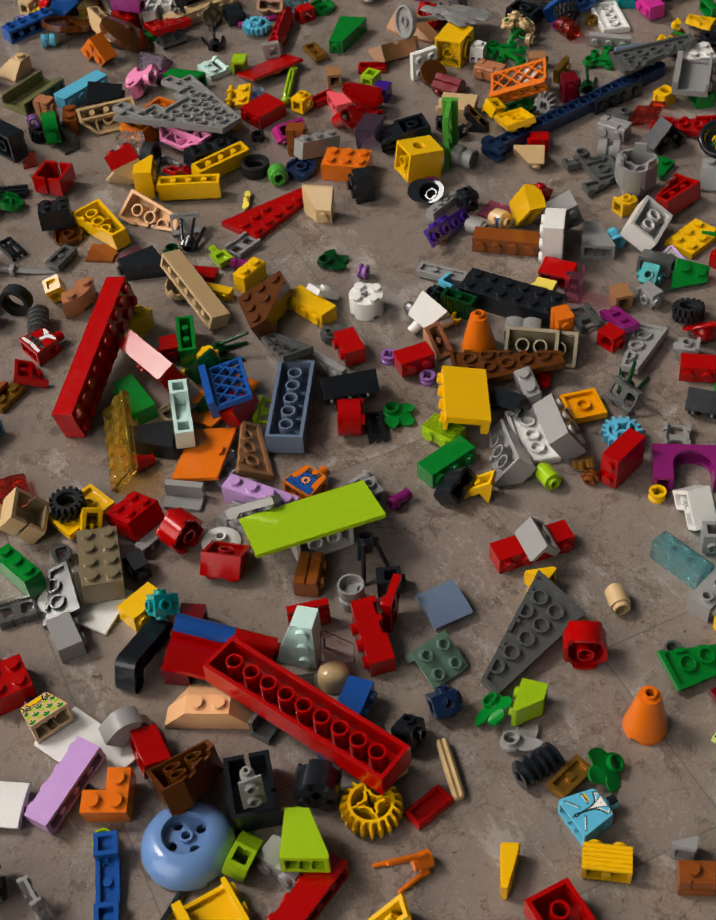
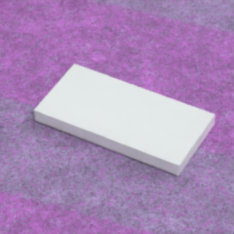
(610, 17)
(531, 436)

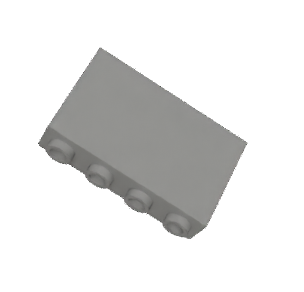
(693, 76)

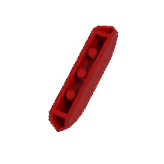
(282, 26)

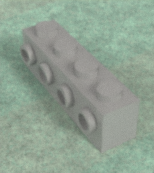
(703, 599)

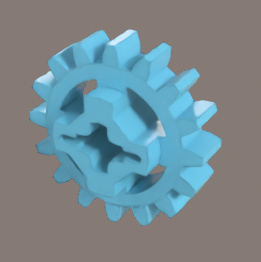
(256, 25)
(617, 428)

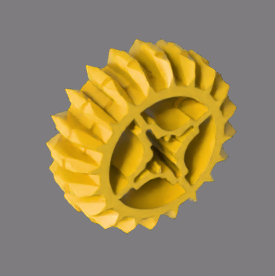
(362, 818)

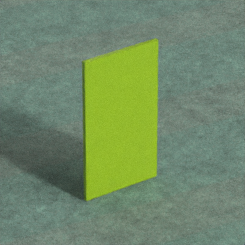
(311, 518)

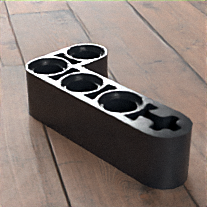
(138, 654)

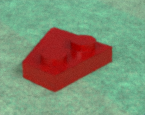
(390, 603)

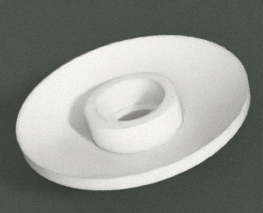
(222, 534)

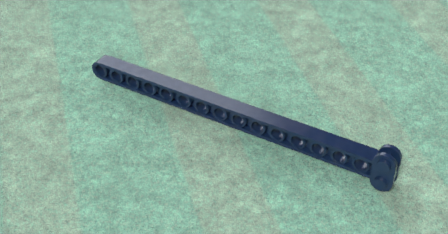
(498, 146)

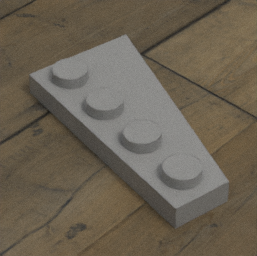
(643, 346)

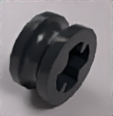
(258, 136)

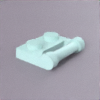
(212, 71)

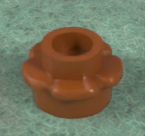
(590, 477)

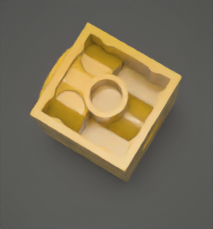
(454, 45)
(418, 158)

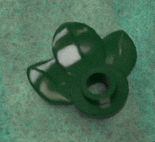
(331, 260)

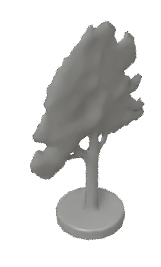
(456, 14)

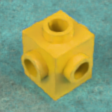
(301, 102)

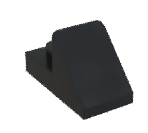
(476, 122)

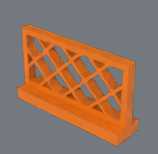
(520, 89)

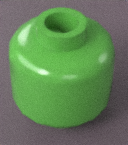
(277, 174)

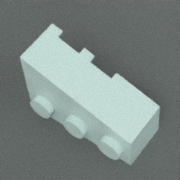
(302, 639)

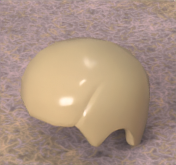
(172, 291)
(332, 676)

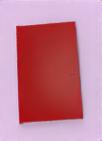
(269, 67)

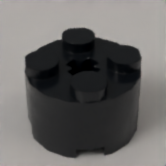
(317, 784)

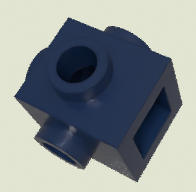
(444, 702)

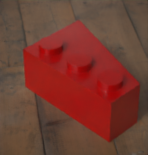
(678, 193)
(371, 637)

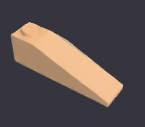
(146, 212)

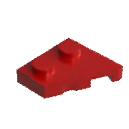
(27, 374)

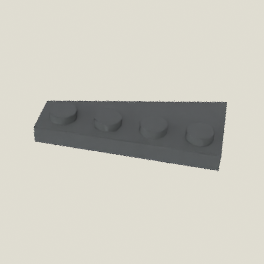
(286, 348)

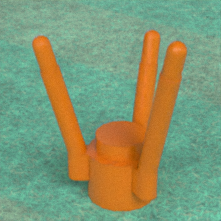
(420, 861)

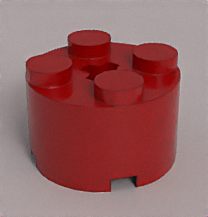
(350, 417)
(180, 530)
(584, 644)

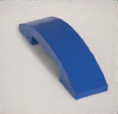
(107, 875)

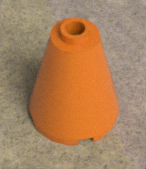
(478, 333)
(646, 717)

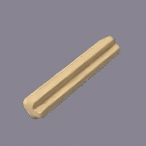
(450, 769)

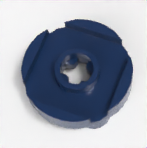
(301, 169)

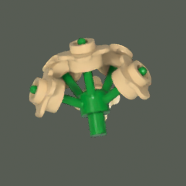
(515, 28)

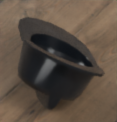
(426, 191)

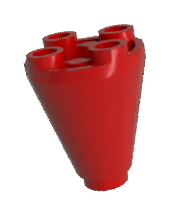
(363, 94)

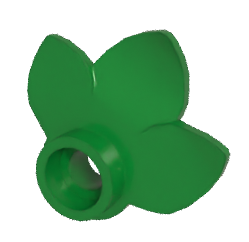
(398, 414)
(493, 709)
(605, 768)

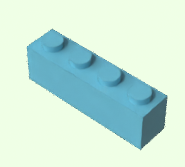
(76, 92)

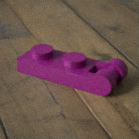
(620, 319)

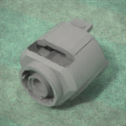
(636, 170)

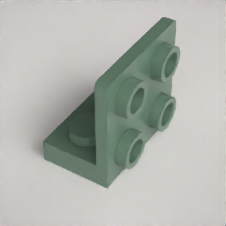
(438, 659)

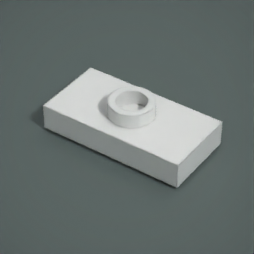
(323, 291)

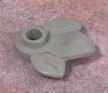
(519, 738)

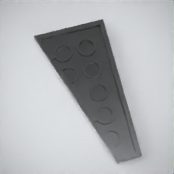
(640, 56)
(531, 633)

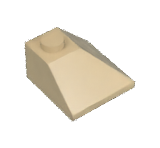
(16, 67)
(531, 155)
(123, 174)
(319, 202)

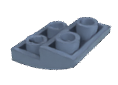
(444, 605)

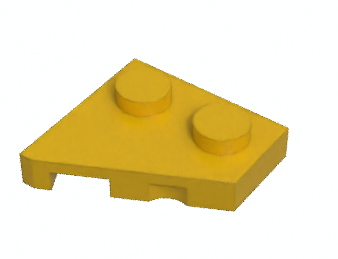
(701, 22)

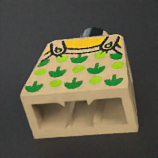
(45, 715)

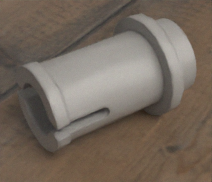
(364, 474)

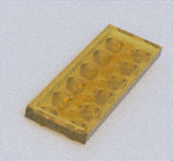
(120, 441)

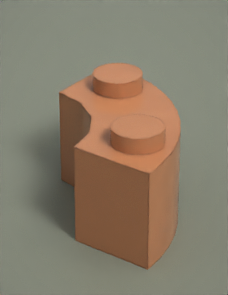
(79, 297)

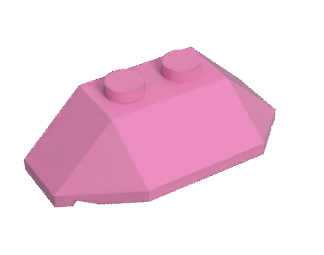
(181, 138)

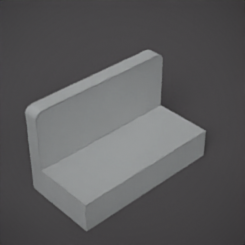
(184, 494)
(536, 539)

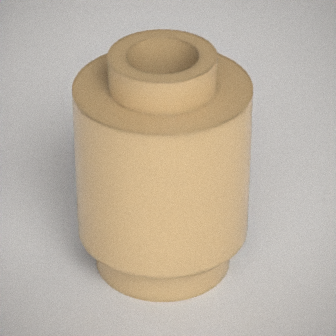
(617, 598)

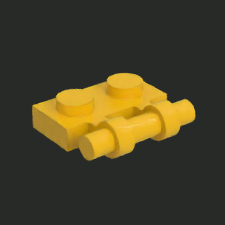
(242, 93)

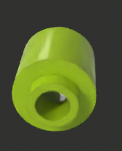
(547, 475)

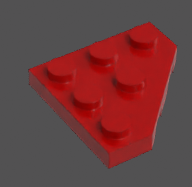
(158, 27)

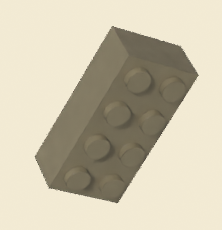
(100, 565)

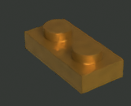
(315, 52)
(563, 66)
(10, 396)
(569, 777)

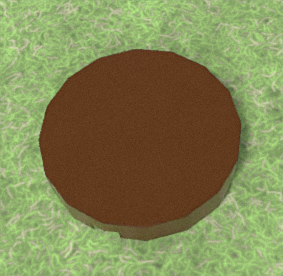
(429, 69)
(69, 235)

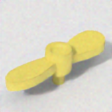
(246, 200)

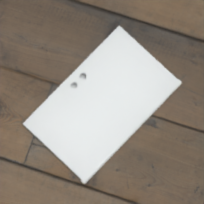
(96, 616)
(86, 728)

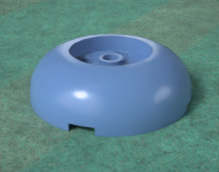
(200, 845)

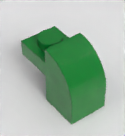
(50, 127)

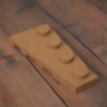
(252, 453)

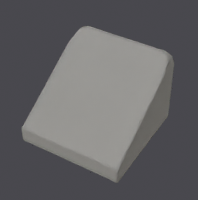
(684, 848)

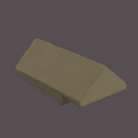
(538, 339)

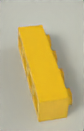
(222, 292)

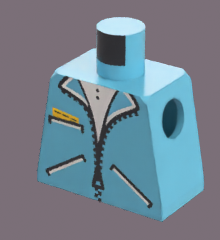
(587, 814)

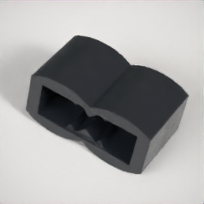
(233, 13)
(454, 485)

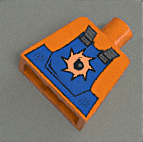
(307, 481)

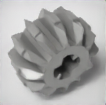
(546, 102)

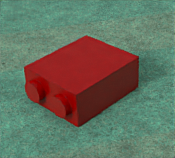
(263, 111)
(622, 458)

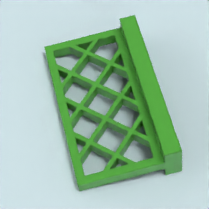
(449, 127)

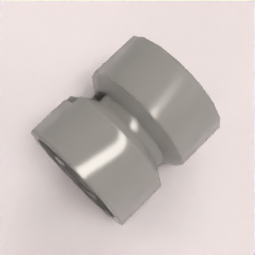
(608, 147)
(464, 157)
(350, 588)

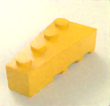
(101, 224)

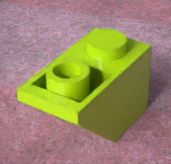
(529, 701)
(242, 856)

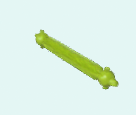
(289, 84)

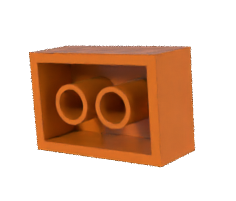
(340, 161)

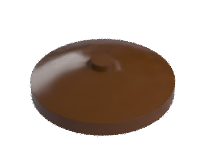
(66, 24)
(125, 34)

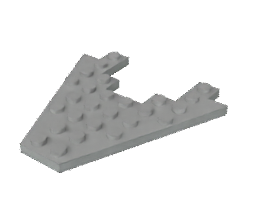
(195, 110)

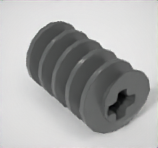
(37, 318)

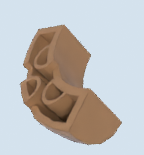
(391, 52)

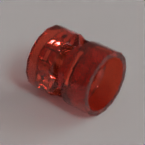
(567, 27)

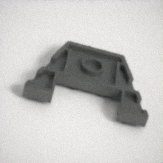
(599, 168)

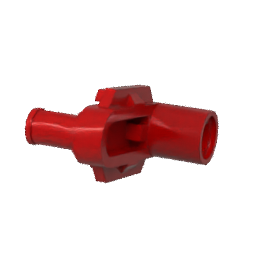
(351, 116)

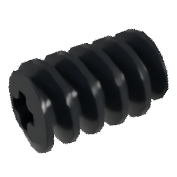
(535, 763)

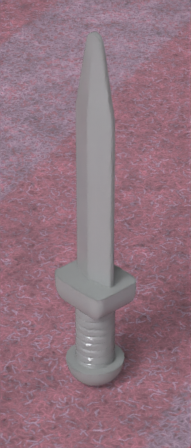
(12, 269)

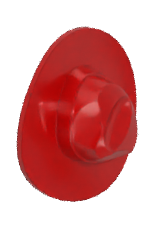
(705, 330)

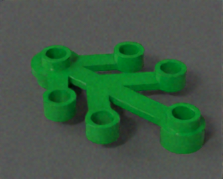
(494, 46)
(594, 59)

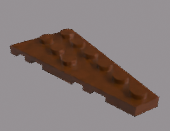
(502, 363)

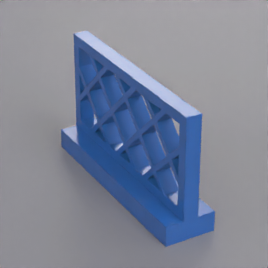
(212, 388)

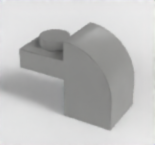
(117, 726)

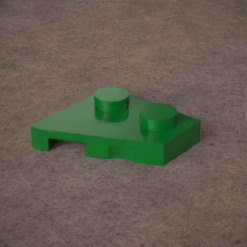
(688, 274)

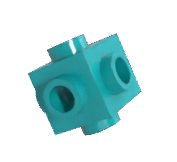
(650, 269)
(161, 604)

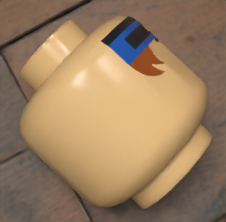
(499, 218)

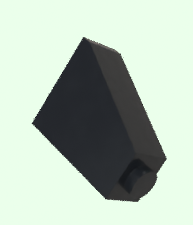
(103, 92)
(141, 265)
(155, 439)

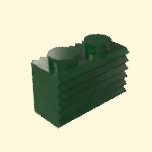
(458, 302)

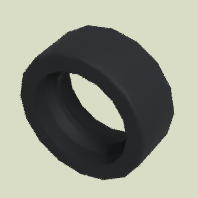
(151, 148)
(254, 160)
(12, 307)

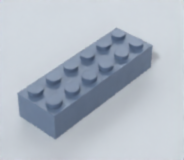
(291, 407)

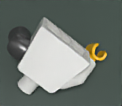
(426, 312)

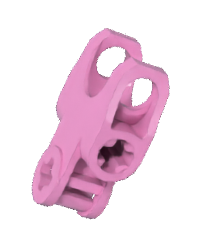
(139, 80)

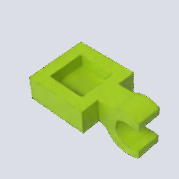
(219, 258)

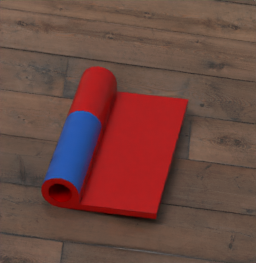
(197, 639)

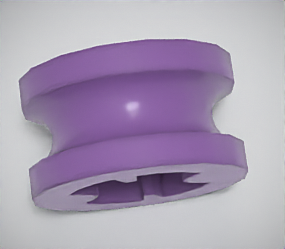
(34, 117)
(363, 271)
(387, 357)
(427, 377)

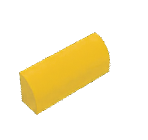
(526, 205)

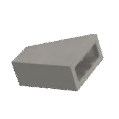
(596, 242)

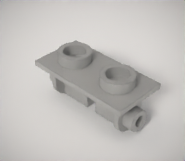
(251, 788)

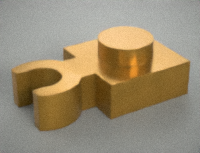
(582, 463)

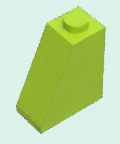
(301, 843)

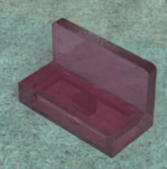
(575, 285)

